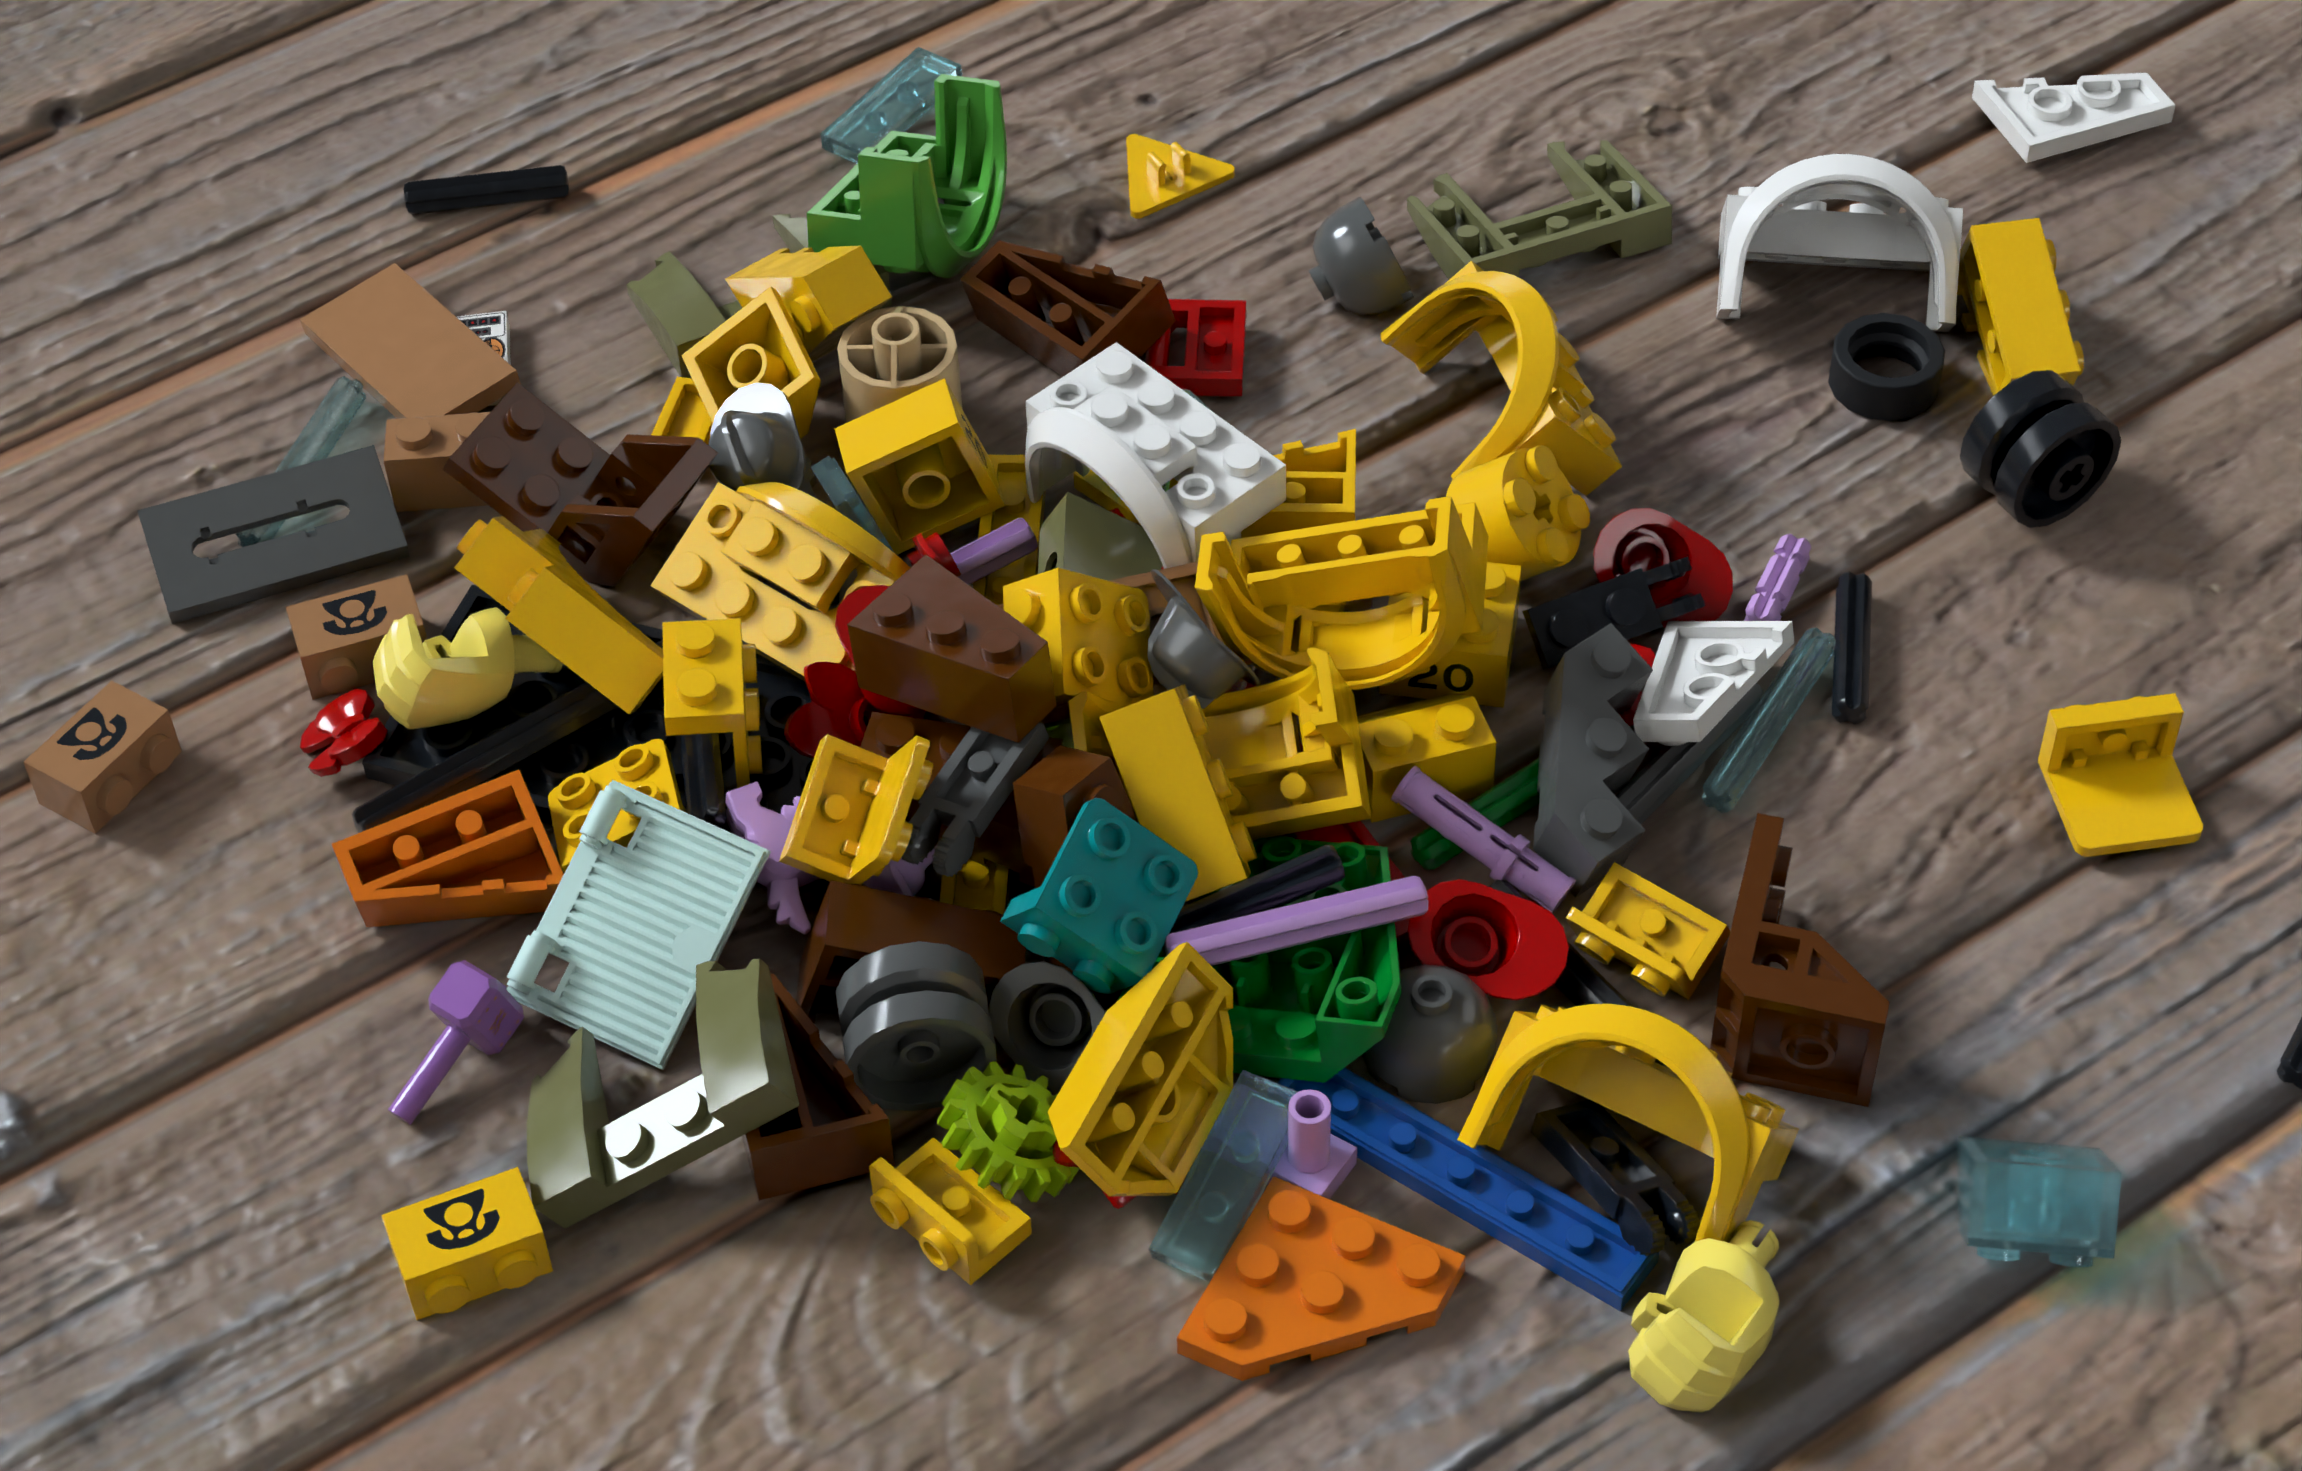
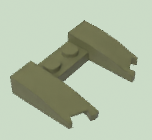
(1609, 207)
(683, 312)
(746, 1080)

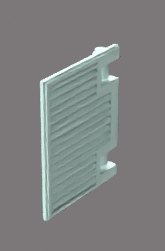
(637, 923)

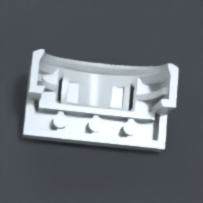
(1805, 233)
(1138, 436)

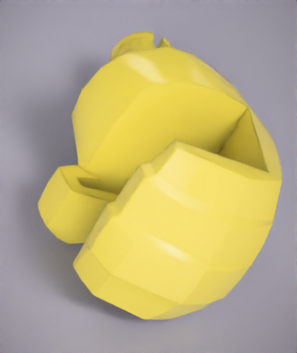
(455, 680)
(1709, 1322)

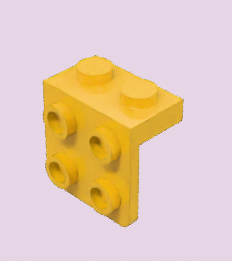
(1092, 632)
(707, 688)
(640, 767)
(2118, 775)
(855, 810)

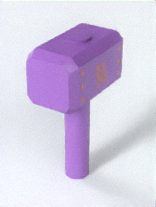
(476, 1013)

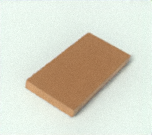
(409, 348)

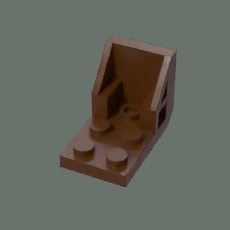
(560, 481)
(1797, 1027)

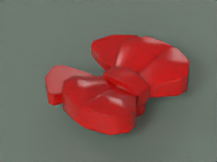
(347, 728)

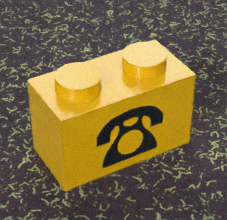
(467, 1243)

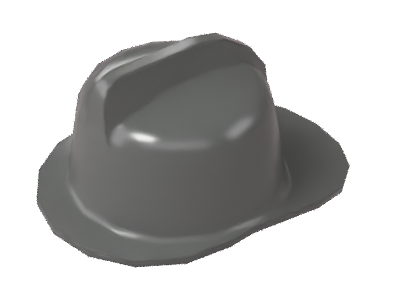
(757, 439)
(1188, 653)
(1044, 1020)

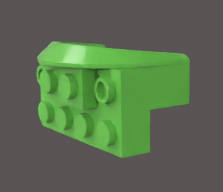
(894, 190)

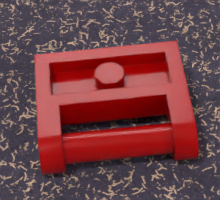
(1212, 347)

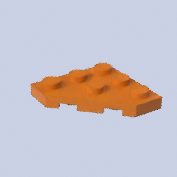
(1314, 1285)

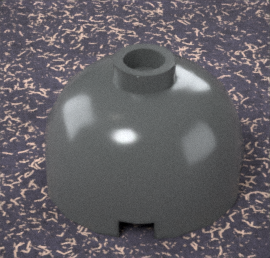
(1357, 263)
(1436, 1038)

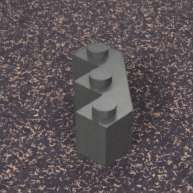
(1589, 758)

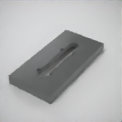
(358, 542)

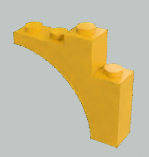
(561, 610)

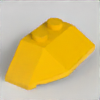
(1150, 1080)

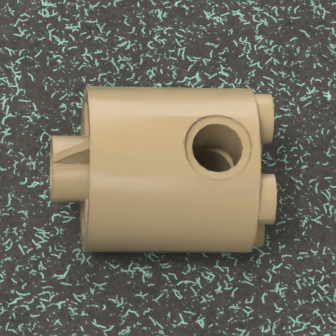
(893, 356)

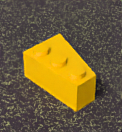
(818, 289)
(2016, 303)
(1317, 487)
(1179, 787)

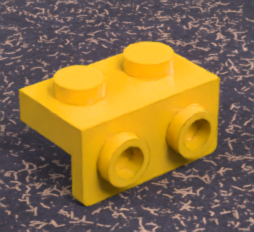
(1648, 930)
(947, 1211)

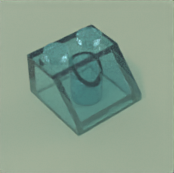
(2037, 1200)

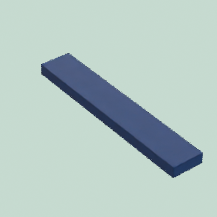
(1483, 1189)

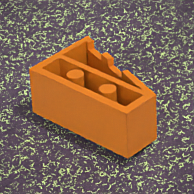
(454, 859)

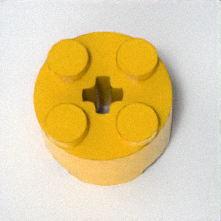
(1525, 509)

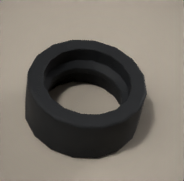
(1880, 395)

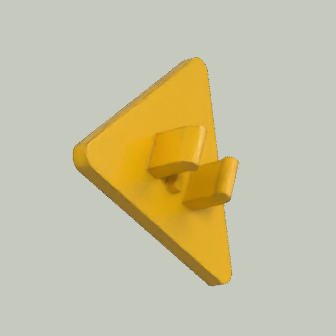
(1168, 174)

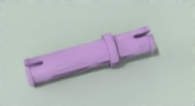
(1484, 840)

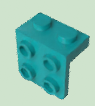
(1105, 900)

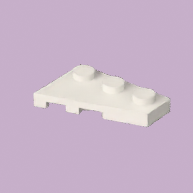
(2062, 118)
(1703, 674)

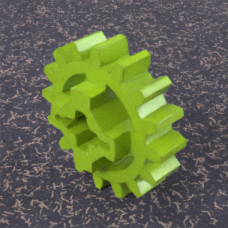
(1004, 1131)

